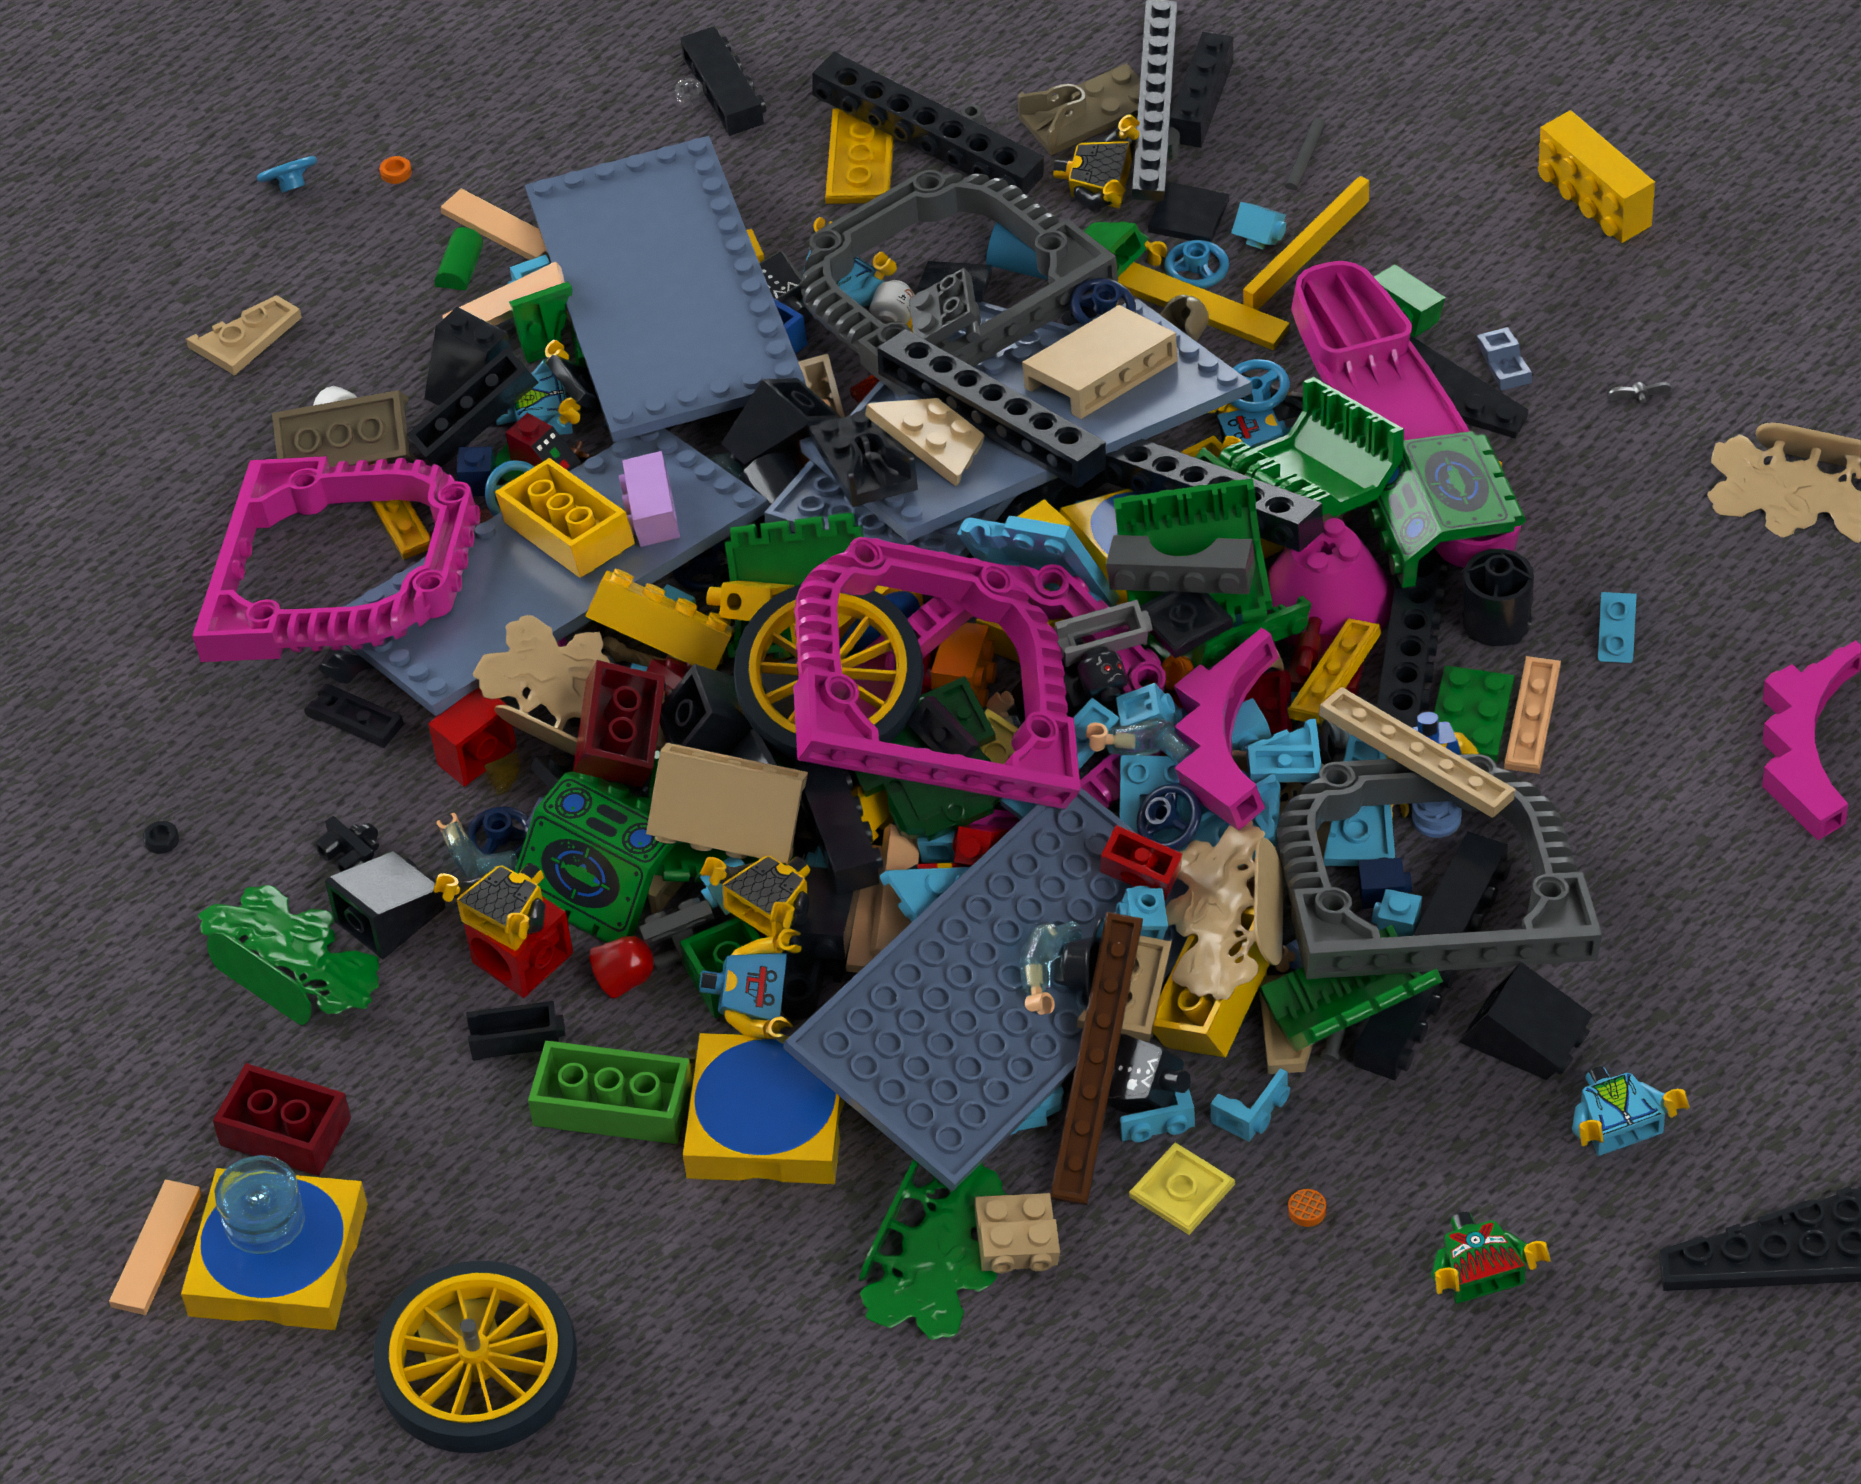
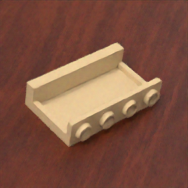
(1102, 359)
(725, 803)

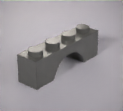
(1220, 568)

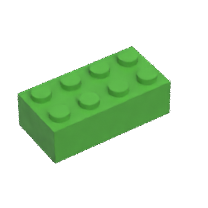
(611, 1092)

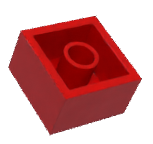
(470, 736)

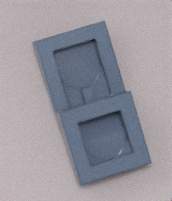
(1504, 359)

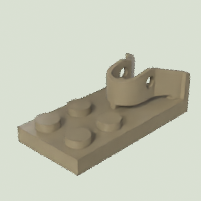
(1080, 109)
(346, 430)

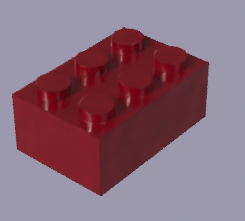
(619, 724)
(282, 1118)

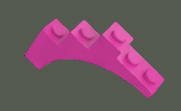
(1212, 704)
(1796, 772)

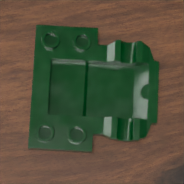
(930, 809)

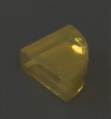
(503, 772)

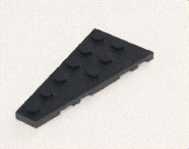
(1473, 398)
(1785, 1247)

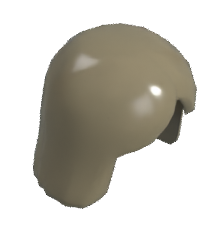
(1187, 313)

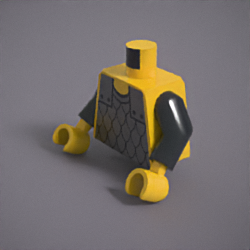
(1100, 167)
(763, 892)
(499, 902)

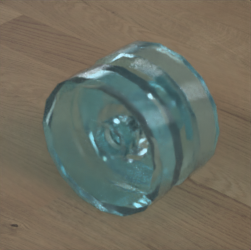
(260, 1204)

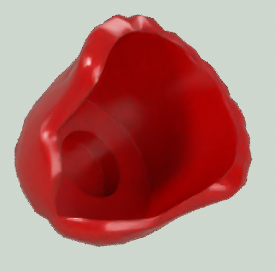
(621, 964)

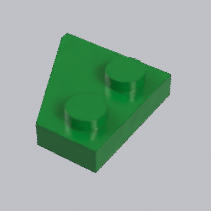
(540, 319)

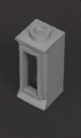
(1102, 620)

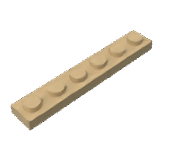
(1417, 752)

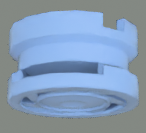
(1436, 818)

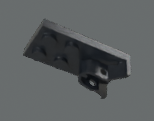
(864, 459)

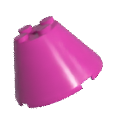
(1334, 576)

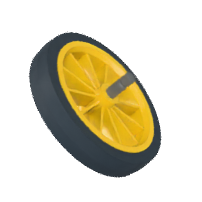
(870, 608)
(475, 1356)

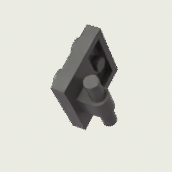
(946, 309)
(676, 927)

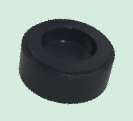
(161, 837)

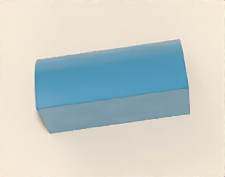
(1011, 254)

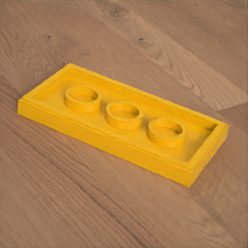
(857, 160)

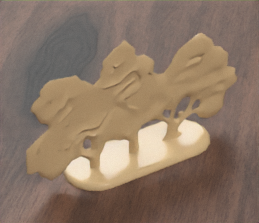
(1786, 490)
(550, 672)
(1215, 908)

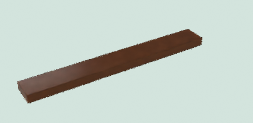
(1096, 1059)

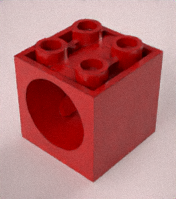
(532, 961)

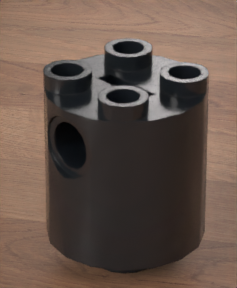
(771, 476)
(1498, 597)

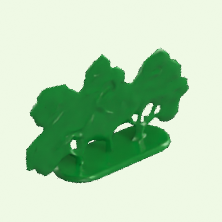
(289, 942)
(935, 1257)

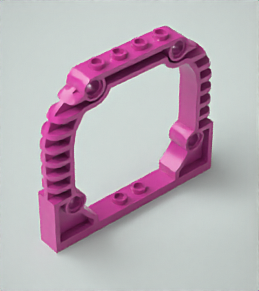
(277, 488)
(944, 616)
(839, 735)

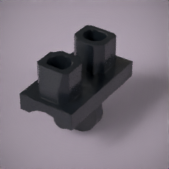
(356, 843)

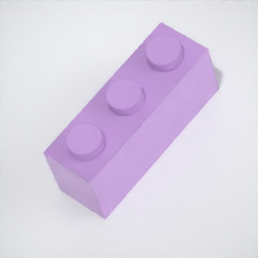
(649, 499)

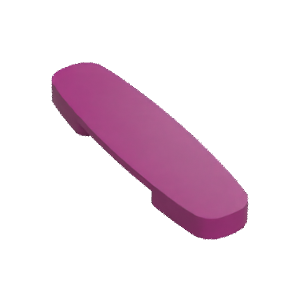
(1366, 353)

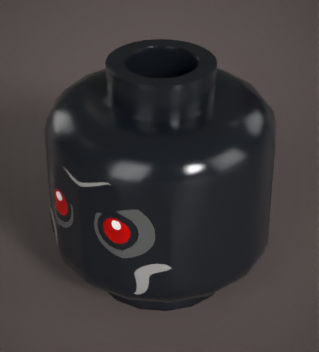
(1102, 674)

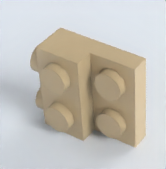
(1016, 1232)

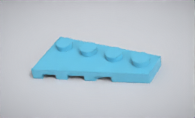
(1368, 832)

